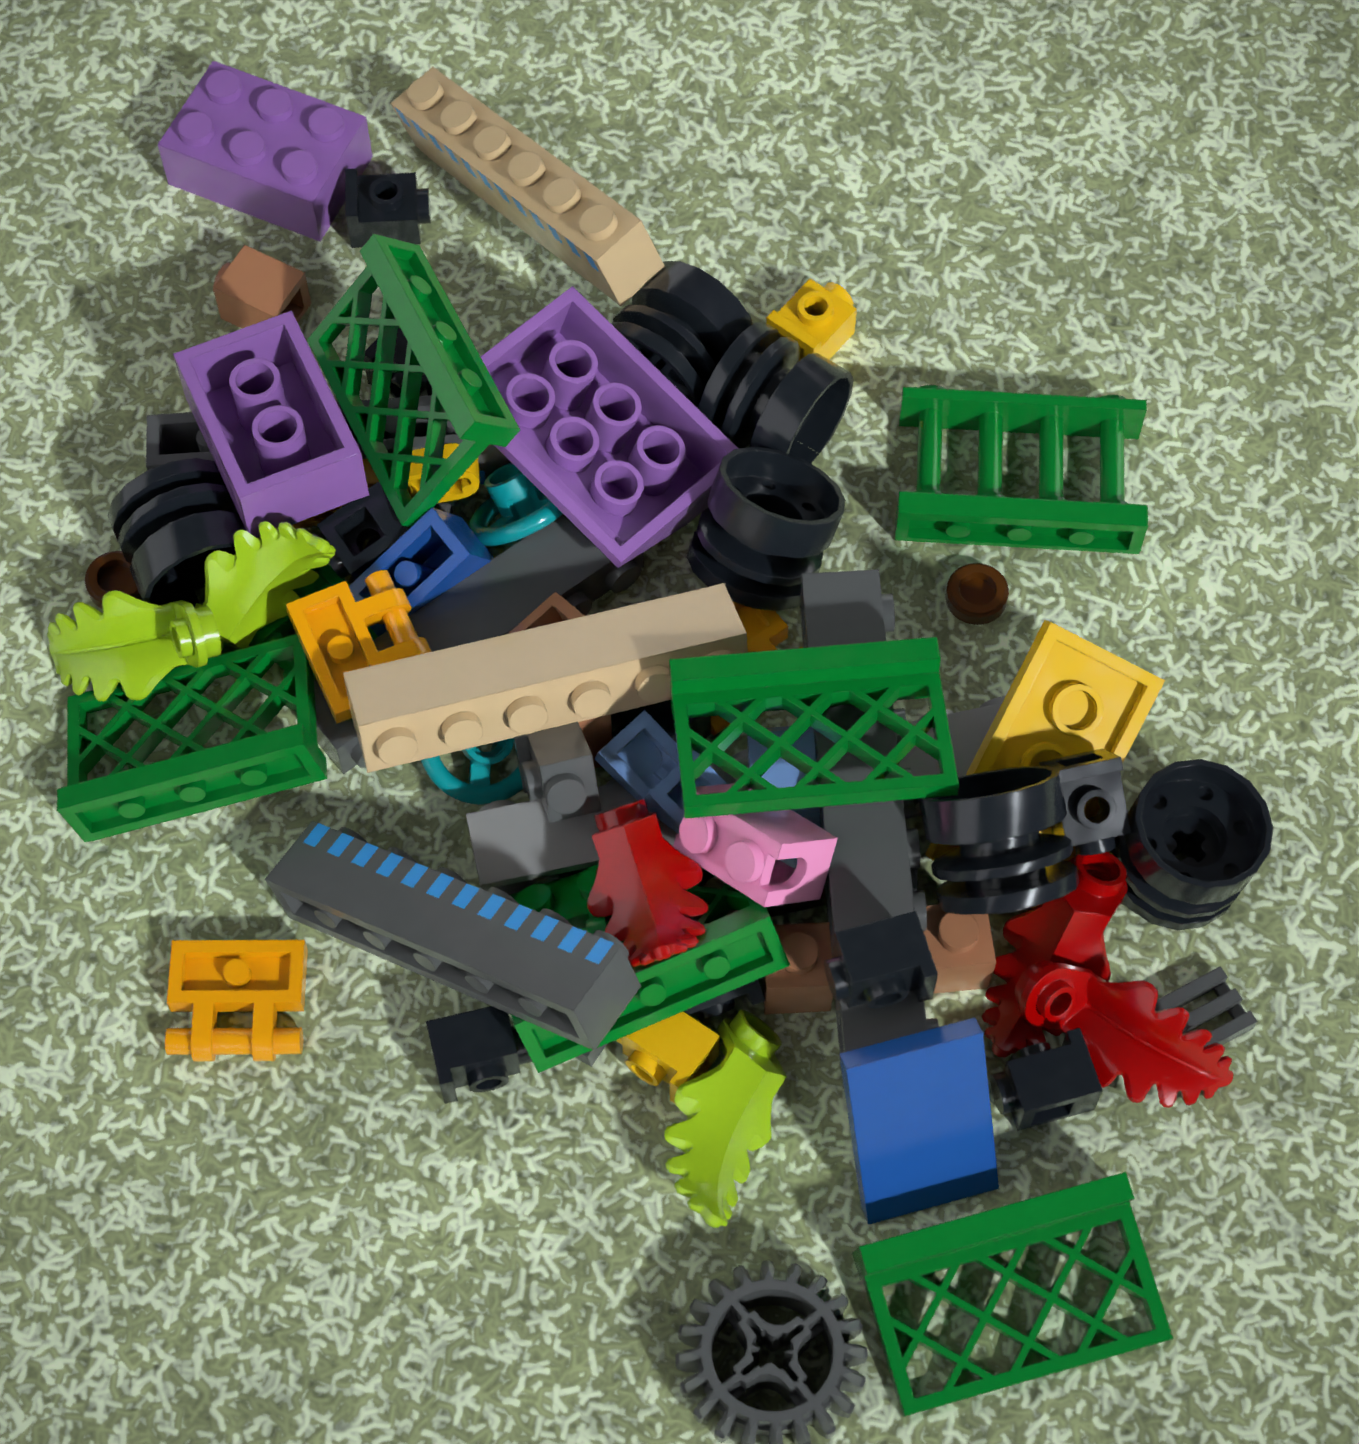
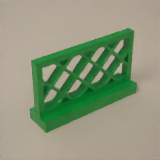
(435, 347)
(805, 685)
(194, 776)
(728, 956)
(999, 1232)

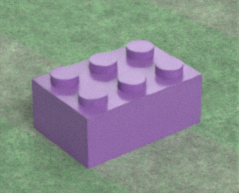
(265, 150)
(272, 423)

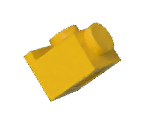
(817, 318)
(671, 1051)

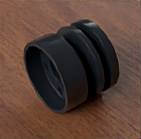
(683, 325)
(774, 400)
(171, 524)
(765, 527)
(1212, 820)
(1000, 853)

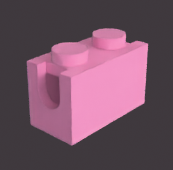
(749, 848)

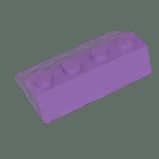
(603, 429)

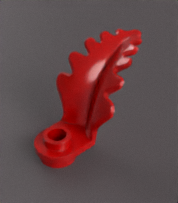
(644, 886)
(1058, 931)
(1125, 1032)

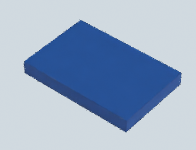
(920, 1120)

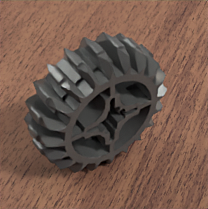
(750, 1327)

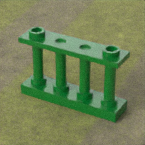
(1014, 521)

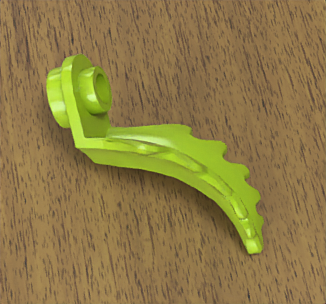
(258, 581)
(130, 643)
(725, 1117)

